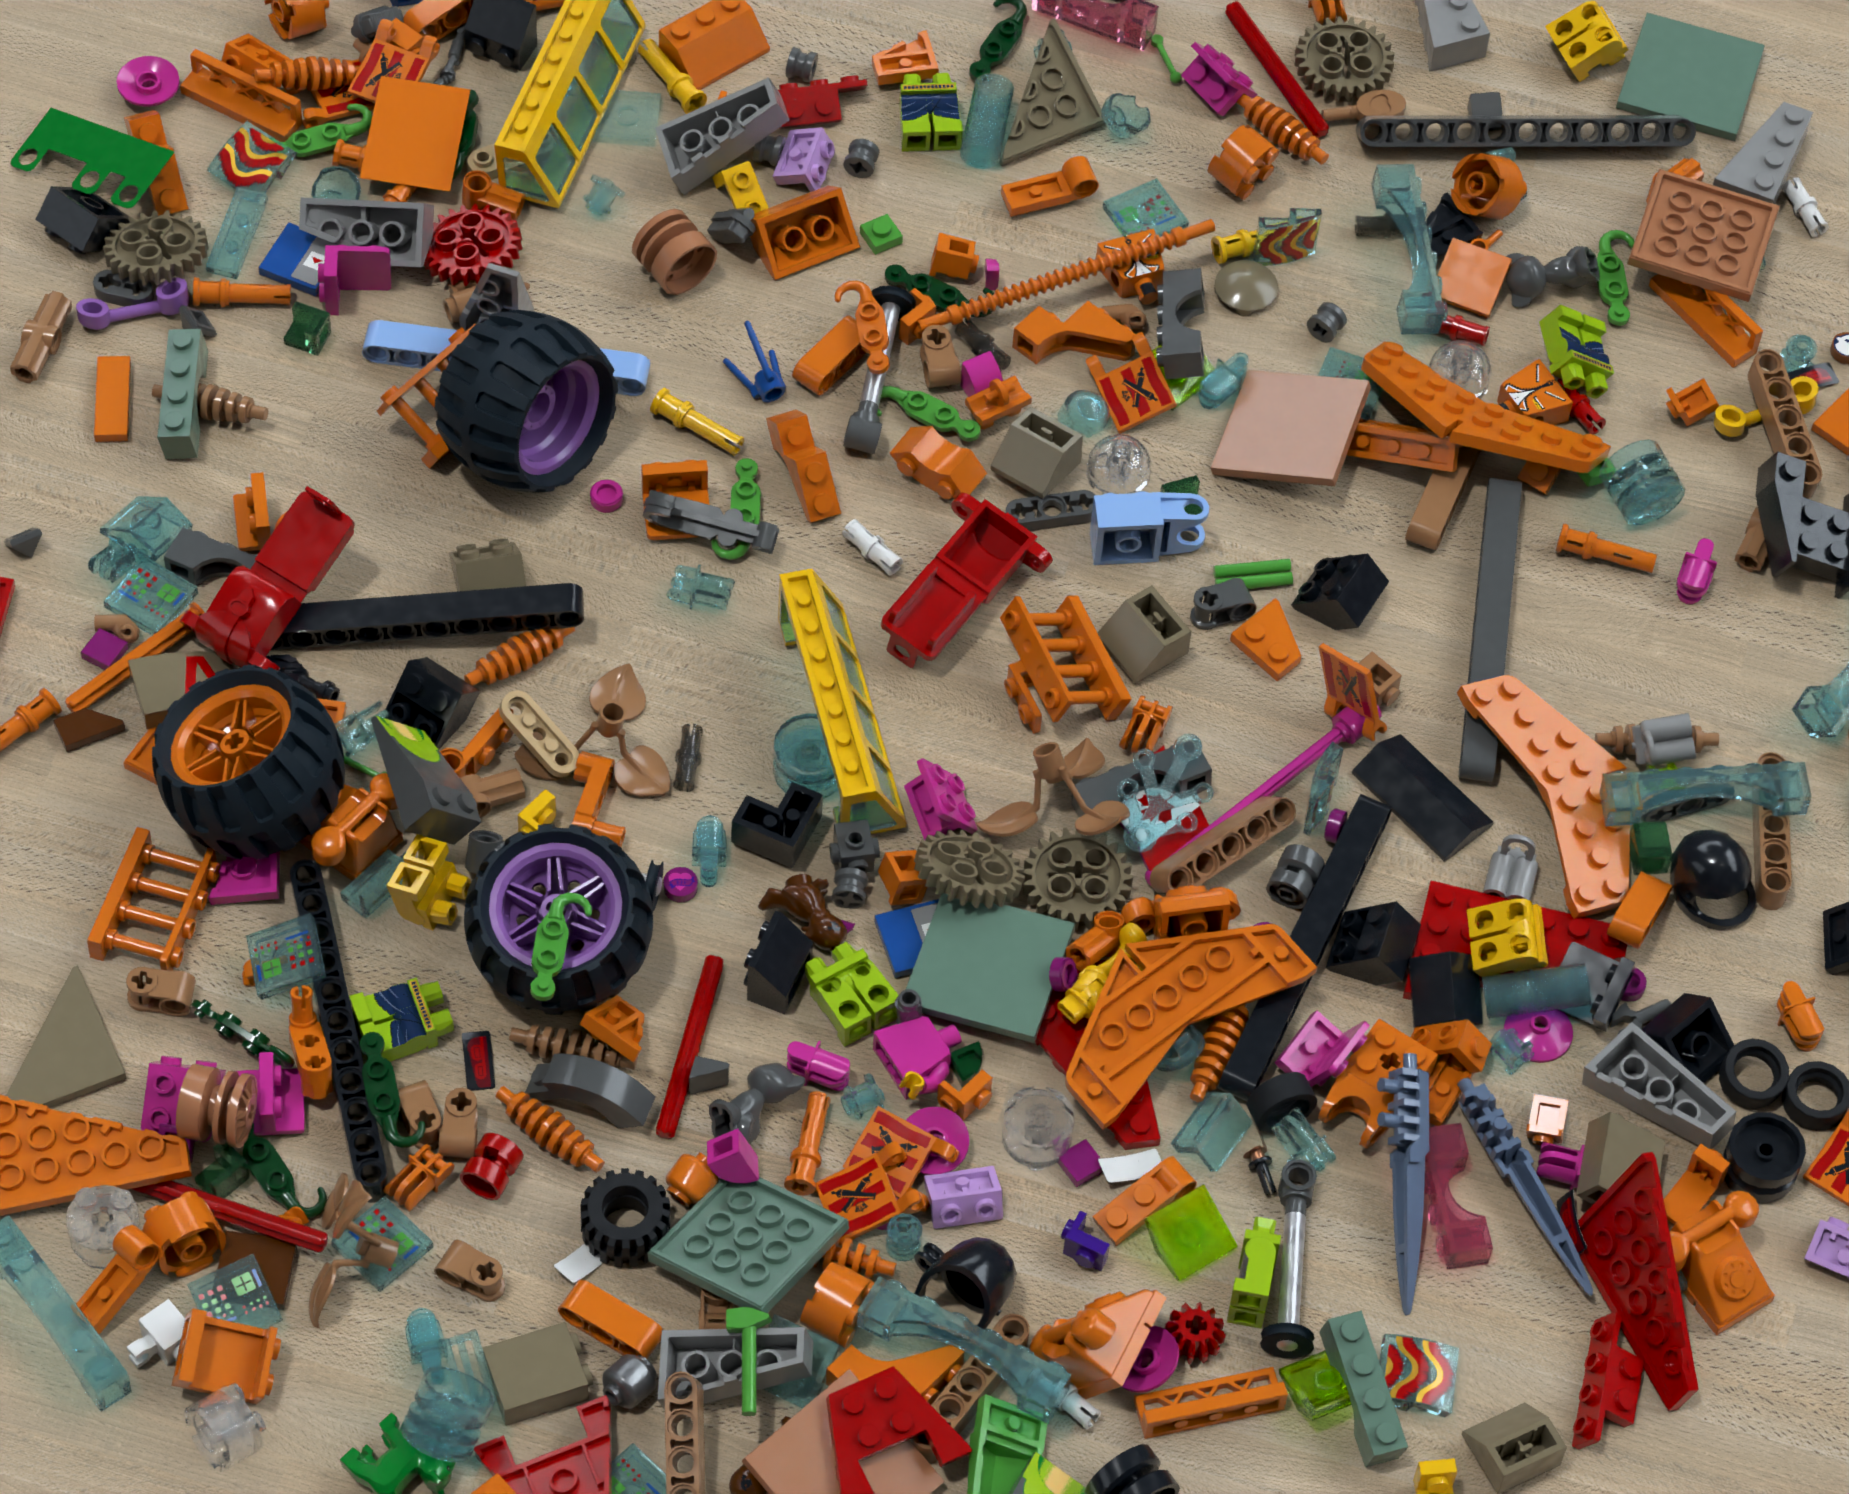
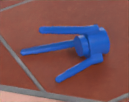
(767, 383)

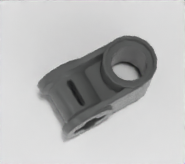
(1226, 603)

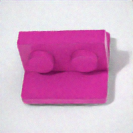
(1216, 79)
(939, 800)
(278, 1098)

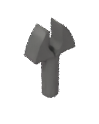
(1639, 1017)

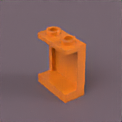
(225, 1353)

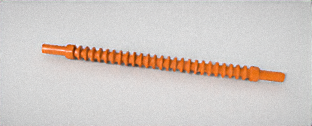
(1178, 237)

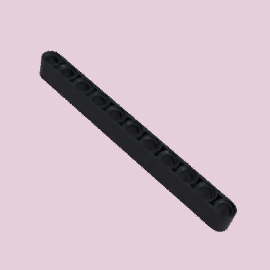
(434, 616)
(1312, 934)
(344, 1041)

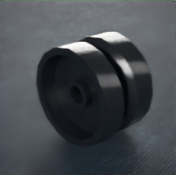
(1764, 1156)
(1133, 1473)

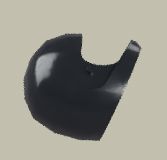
(1712, 868)
(977, 1275)

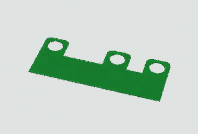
(100, 148)

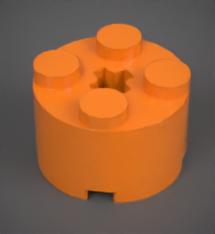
(297, 17)
(1243, 161)
(1487, 186)
(185, 1234)
(836, 1303)

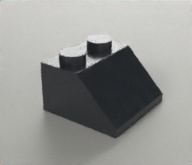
(502, 31)
(79, 218)
(1692, 1034)

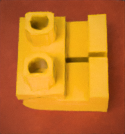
(1587, 39)
(427, 884)
(1507, 937)

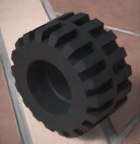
(617, 1193)

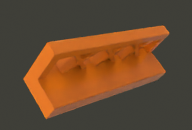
(241, 100)
(1708, 320)
(1403, 445)
(1209, 1408)

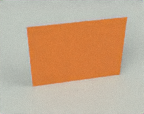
(415, 133)

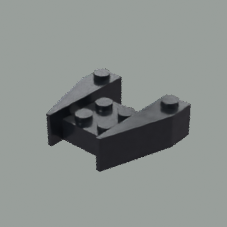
(1800, 529)

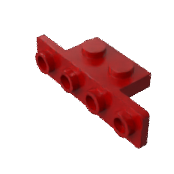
(818, 101)
(1608, 1385)

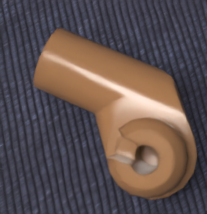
(1128, 315)
(119, 624)

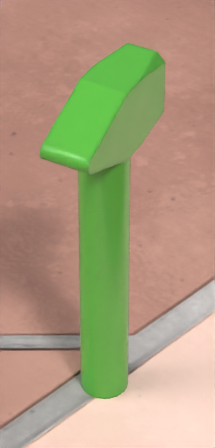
(747, 1321)

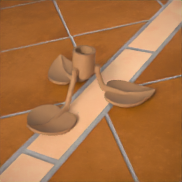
(616, 699)
(1052, 767)
(343, 1206)

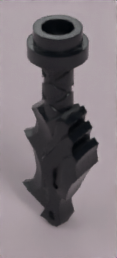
(292, 668)

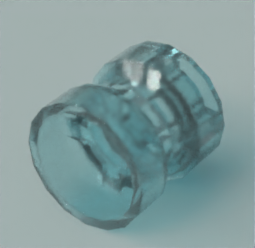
(903, 1245)

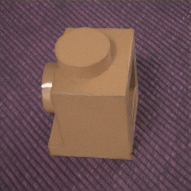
(1385, 679)

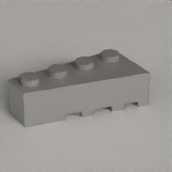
(1452, 32)
(719, 133)
(1768, 156)
(1658, 1087)
(716, 1360)

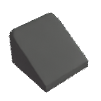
(1486, 104)
(708, 1075)

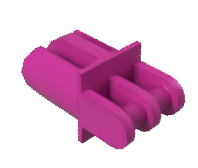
(1696, 573)
(818, 1065)
(1560, 1163)

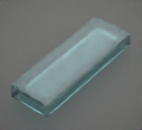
(236, 233)

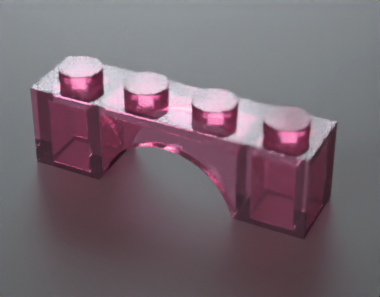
(1126, 22)
(1462, 1235)

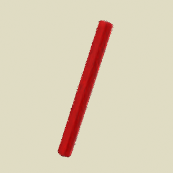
(1277, 69)
(689, 1047)
(244, 1216)

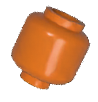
(690, 1179)

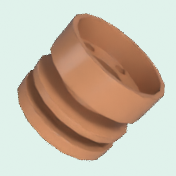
(674, 251)
(216, 1105)

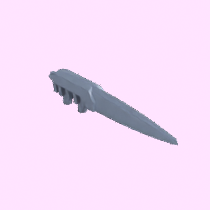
(1408, 1165)
(1516, 1165)

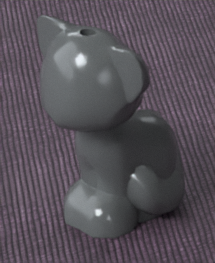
(1528, 276)
(766, 1084)

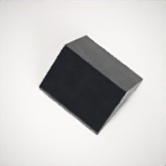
(1444, 989)

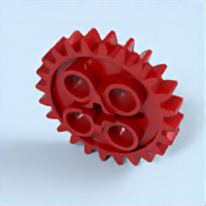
(471, 240)

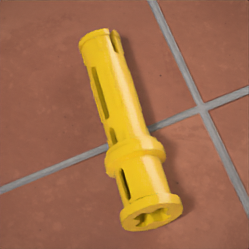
(678, 84)
(1234, 245)
(684, 415)

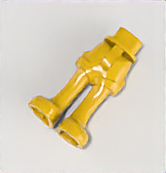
(1084, 993)

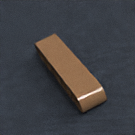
(1784, 410)
(1440, 501)
(1236, 839)
(1774, 846)
(973, 1373)
(691, 1444)

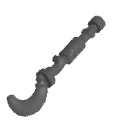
(447, 74)

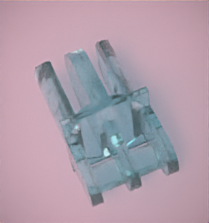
(1223, 381)
(115, 559)
(700, 588)
(359, 729)
(709, 849)
(1300, 1139)
(424, 1338)

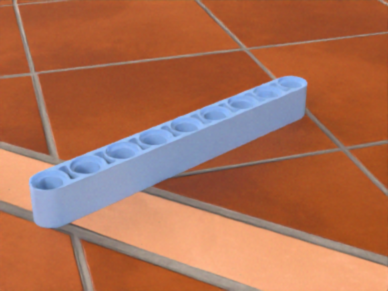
(418, 345)

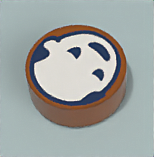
(1840, 348)

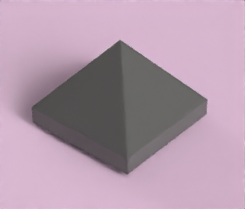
(196, 319)
(25, 541)

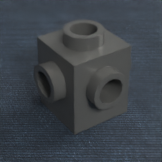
(854, 846)

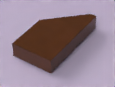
(86, 727)

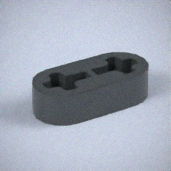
(122, 290)

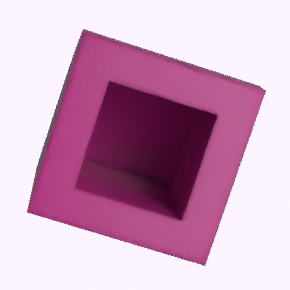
(978, 372)
(732, 1158)

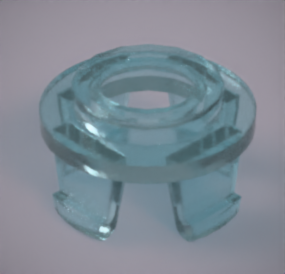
(1188, 1048)

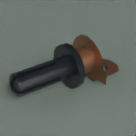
(1260, 1164)

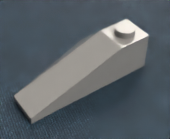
(399, 226)
(496, 291)

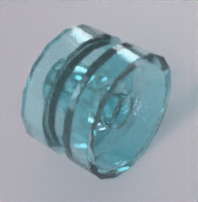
(803, 756)

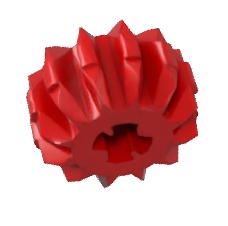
(1204, 1322)

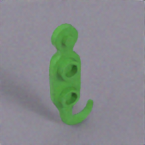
(325, 136)
(1613, 282)
(932, 412)
(745, 498)
(551, 945)

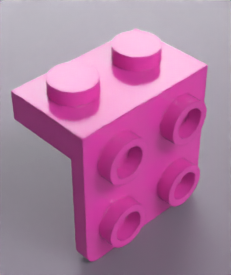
(352, 269)
(1321, 1049)
(163, 1091)

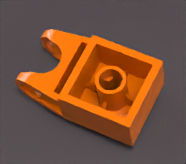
(1356, 1086)

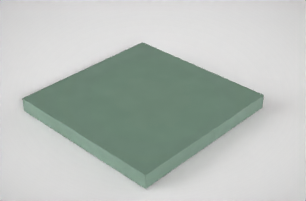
(1691, 75)
(989, 966)
(748, 1242)

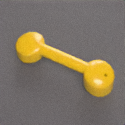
(1732, 420)

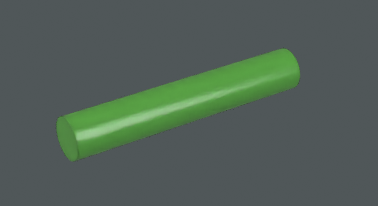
(1252, 568)
(1264, 580)

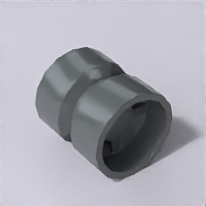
(1295, 876)

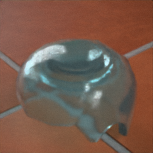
(1124, 116)
(336, 183)
(1084, 412)

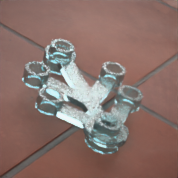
(1160, 797)

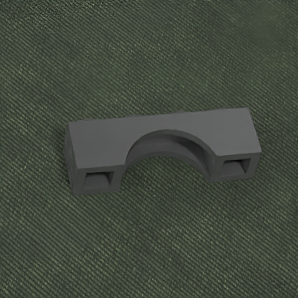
(1181, 347)
(202, 558)
(1104, 786)

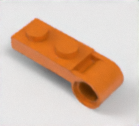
(1052, 189)
(481, 748)
(1144, 1197)
(121, 1276)

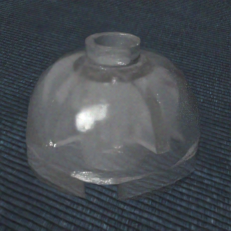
(1463, 365)
(1119, 465)

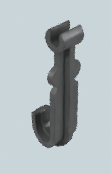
(708, 522)

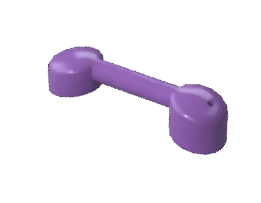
(170, 296)

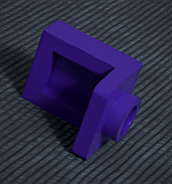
(1082, 1247)

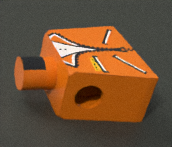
(1138, 277)
(1535, 395)

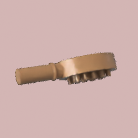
(1369, 104)

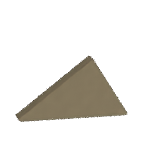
(1054, 103)
(69, 1052)

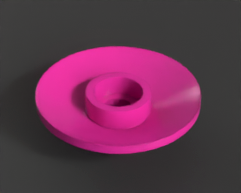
(148, 81)
(1548, 1042)
(945, 1126)
(1163, 1352)

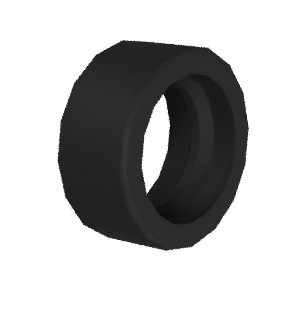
(1771, 1056)
(1279, 1097)
(1810, 1118)

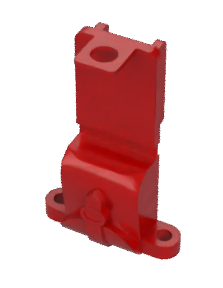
(960, 579)
(262, 600)

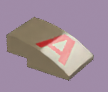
(167, 677)

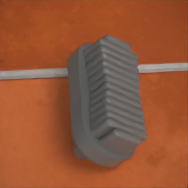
(367, 22)
(732, 225)

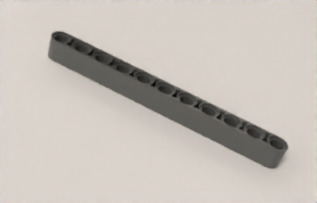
(1540, 135)
(1491, 618)

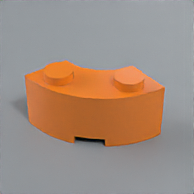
(937, 462)

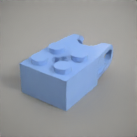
(1143, 526)

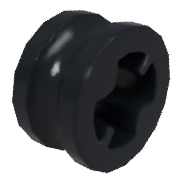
(928, 1257)

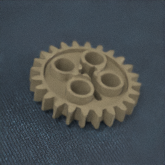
(1322, 61)
(172, 248)
(1077, 852)
(969, 869)

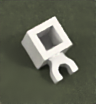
(160, 1333)

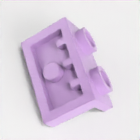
(805, 158)
(964, 1197)
(1830, 1246)

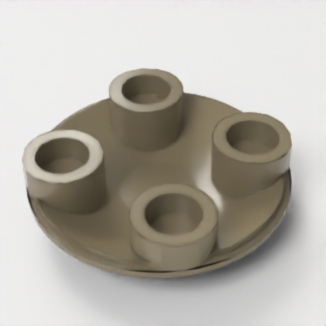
(1246, 286)

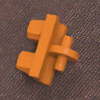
(997, 401)

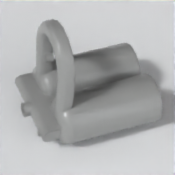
(1664, 740)
(1512, 870)

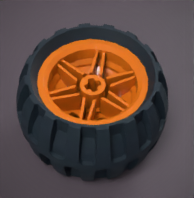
(248, 762)

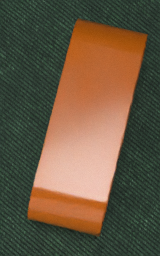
(438, 16)
(830, 357)
(1639, 910)
(610, 1320)

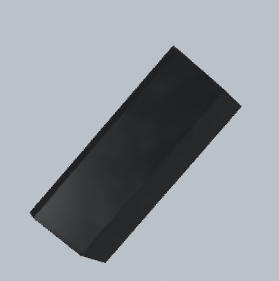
(1421, 796)

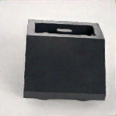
(1341, 591)
(431, 700)
(1374, 944)
(777, 963)

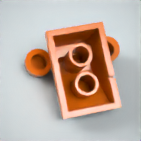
(357, 829)
(1183, 911)
(1718, 1264)
(1101, 1339)

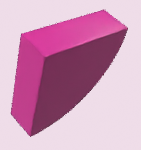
(991, 273)

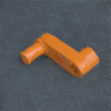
(597, 774)
(309, 1046)

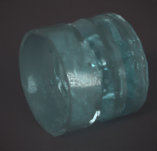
(1642, 482)
(447, 1414)

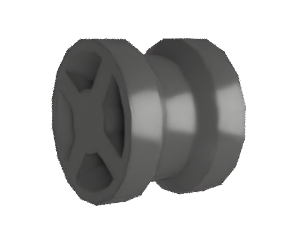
(801, 64)
(769, 149)
(861, 158)
(1326, 322)
(849, 888)

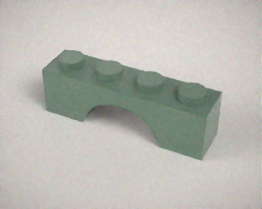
(178, 416)
(1375, 1416)

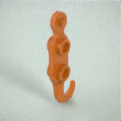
(870, 325)

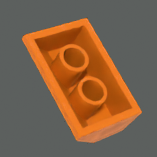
(713, 40)
(804, 231)

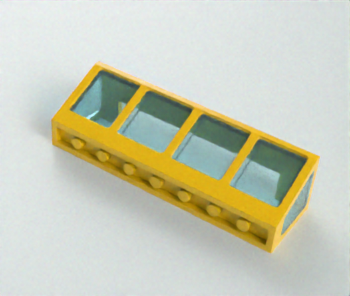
(566, 97)
(819, 627)

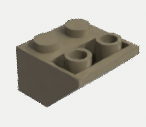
(1038, 452)
(488, 566)
(1145, 635)
(1515, 1446)

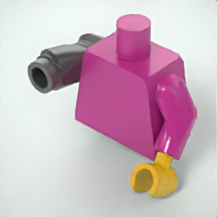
(914, 1049)

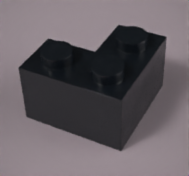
(778, 831)

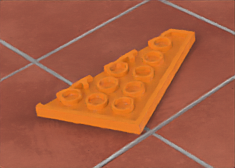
(57, 1153)

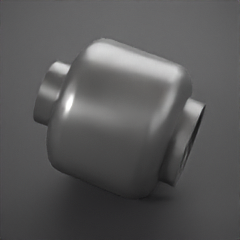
(629, 1381)

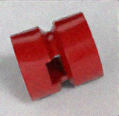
(493, 1163)

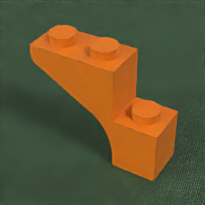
(166, 189)
(1086, 331)
(805, 463)
(924, 1371)

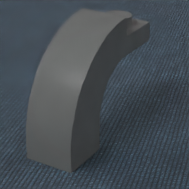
(594, 1083)

